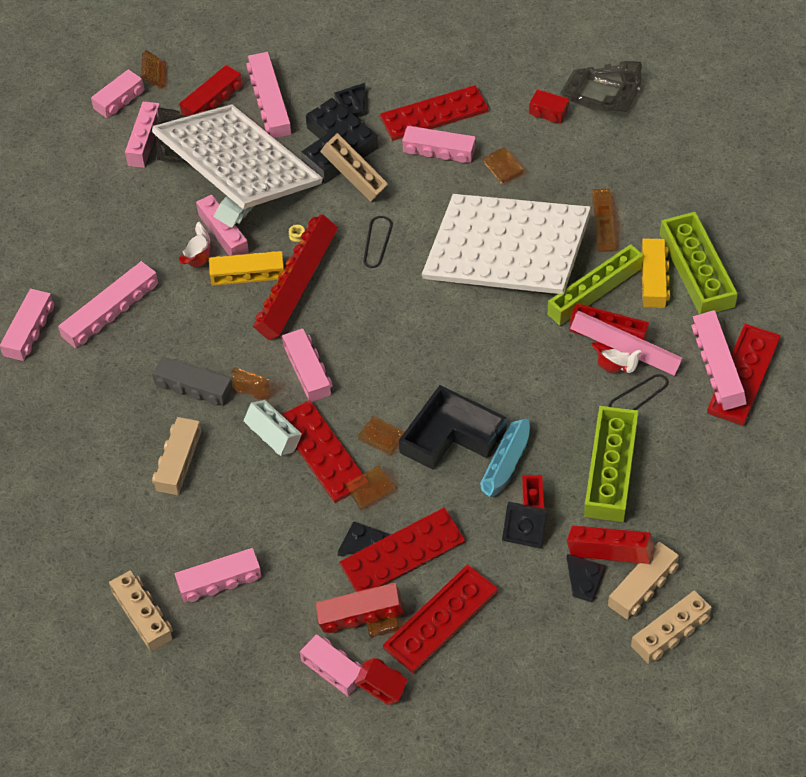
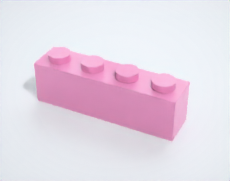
(142, 136)
(438, 144)
(229, 238)
(27, 324)
(306, 365)
(218, 575)

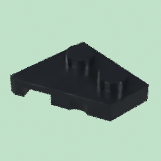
(352, 99)
(360, 537)
(584, 577)

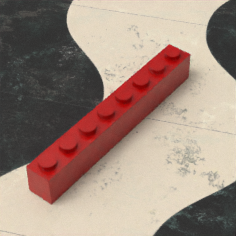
(295, 277)

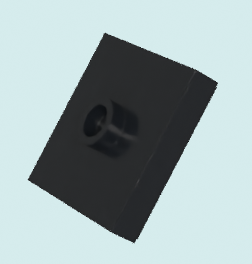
(524, 525)

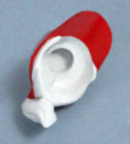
(198, 248)
(614, 360)

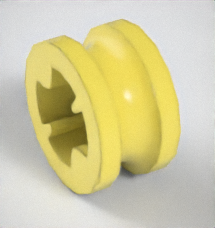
(293, 236)

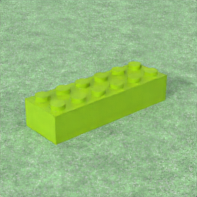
(698, 263)
(611, 464)

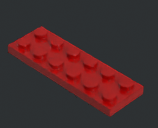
(435, 111)
(751, 359)
(323, 451)
(402, 551)
(440, 618)

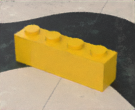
(246, 268)
(654, 273)

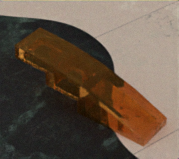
(603, 220)

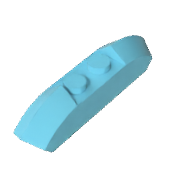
(506, 457)

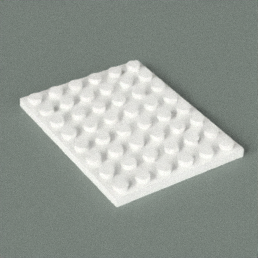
(237, 156)
(507, 243)

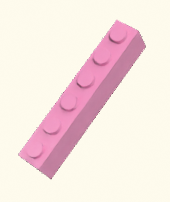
(269, 95)
(108, 305)
(719, 360)

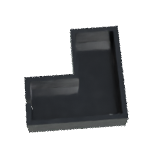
(325, 124)
(451, 419)

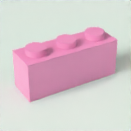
(117, 93)
(331, 664)

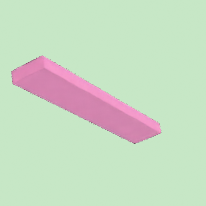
(626, 342)

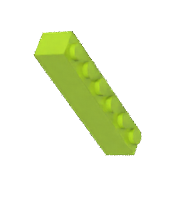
(595, 284)

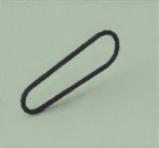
(368, 238)
(638, 385)

